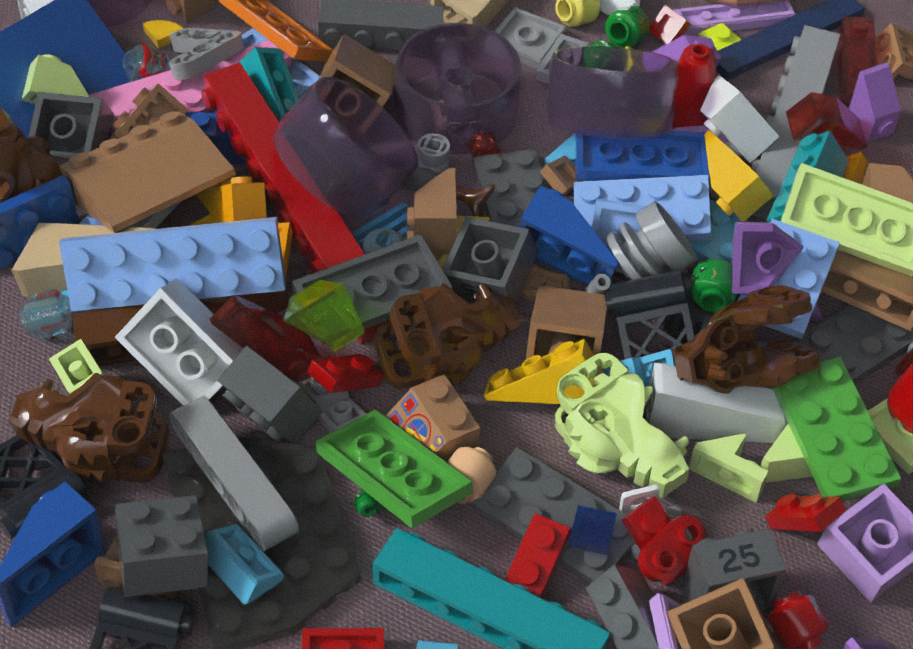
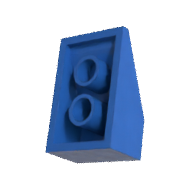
(566, 238)
(49, 551)

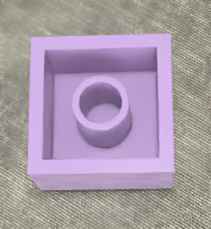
(872, 542)

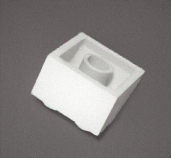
(736, 120)

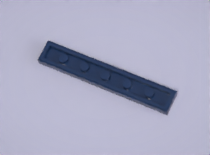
(779, 37)

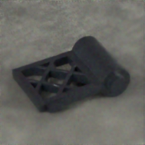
(649, 300)
(30, 489)
(142, 620)

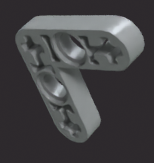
(202, 50)

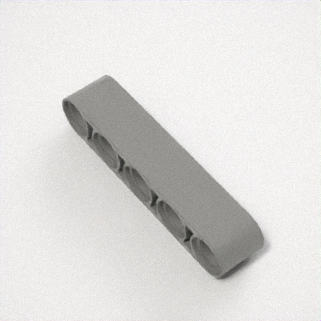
(234, 473)

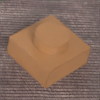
(560, 175)

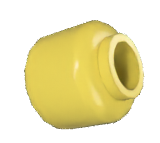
(577, 12)

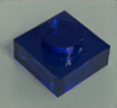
(592, 530)

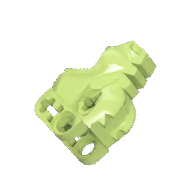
(609, 429)

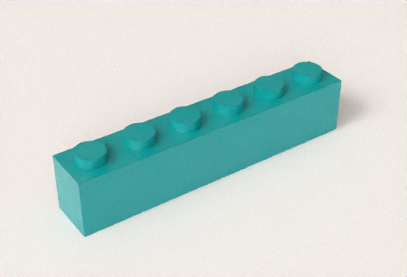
(478, 599)

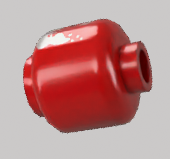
(798, 621)

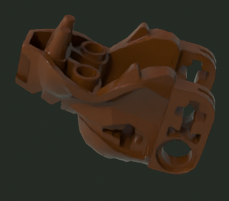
(23, 160)
(443, 333)
(730, 356)
(93, 425)

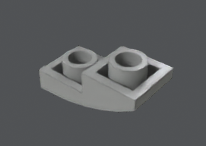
(336, 408)

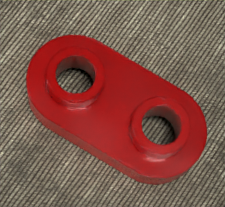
(673, 545)

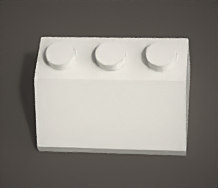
(179, 343)

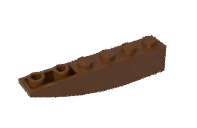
(100, 326)

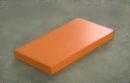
(280, 29)

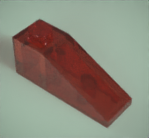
(854, 53)
(825, 113)
(267, 335)

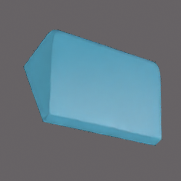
(240, 563)

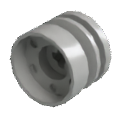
(653, 246)

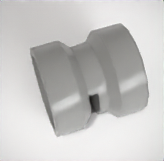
(433, 152)

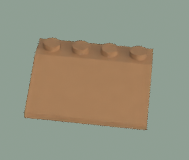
(145, 171)

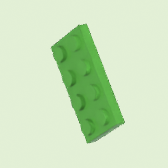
(836, 432)
(394, 468)

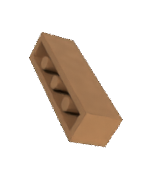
(871, 288)

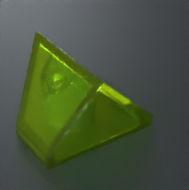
(325, 313)

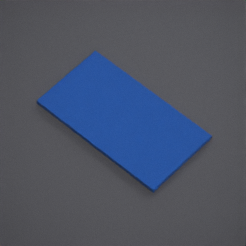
(66, 31)

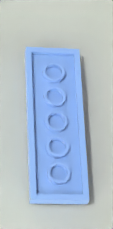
(205, 257)

